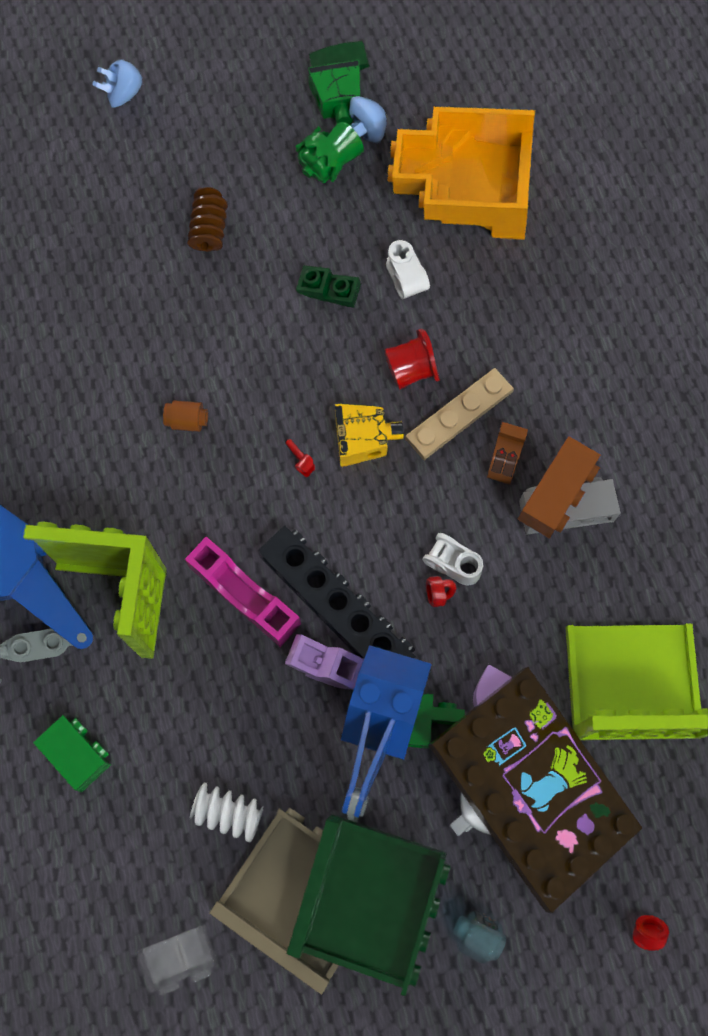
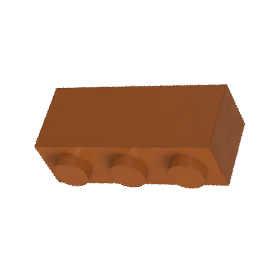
(560, 488)

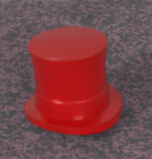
(412, 360)

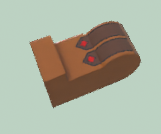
(506, 452)

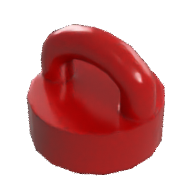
(436, 591)
(650, 933)

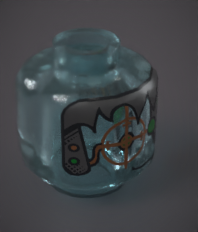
(479, 937)

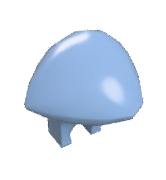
(121, 83)
(368, 119)

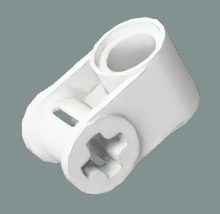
(406, 270)
(452, 558)

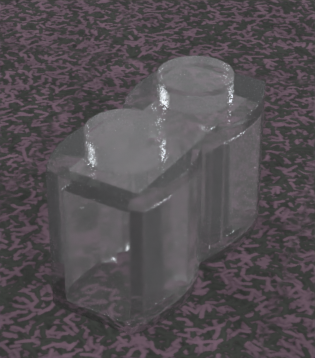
(177, 959)

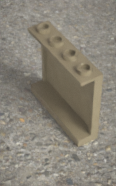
(269, 892)

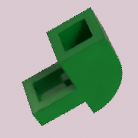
(444, 714)

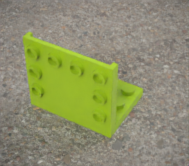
(113, 555)
(634, 682)

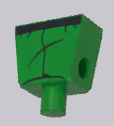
(334, 87)

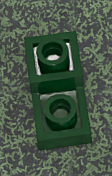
(341, 53)
(324, 286)

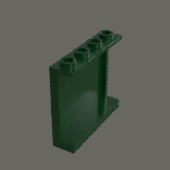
(369, 902)

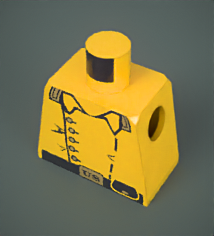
(363, 433)

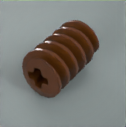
(207, 220)

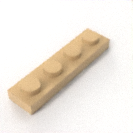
(459, 413)

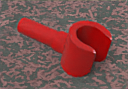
(305, 465)

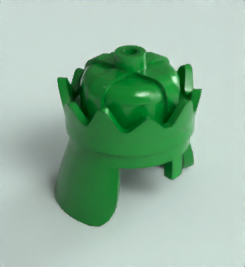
(326, 153)

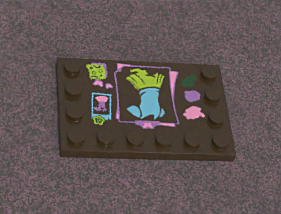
(536, 789)

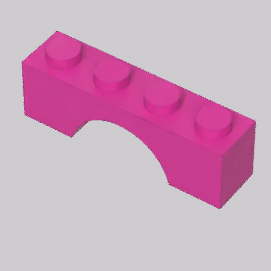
(242, 593)

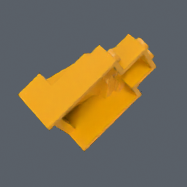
(468, 167)

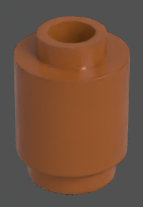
(185, 415)

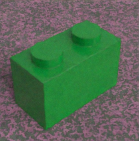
(73, 752)

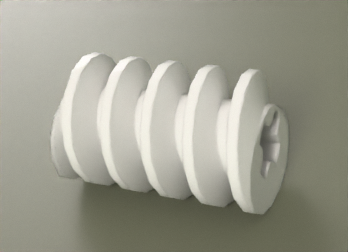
(226, 812)

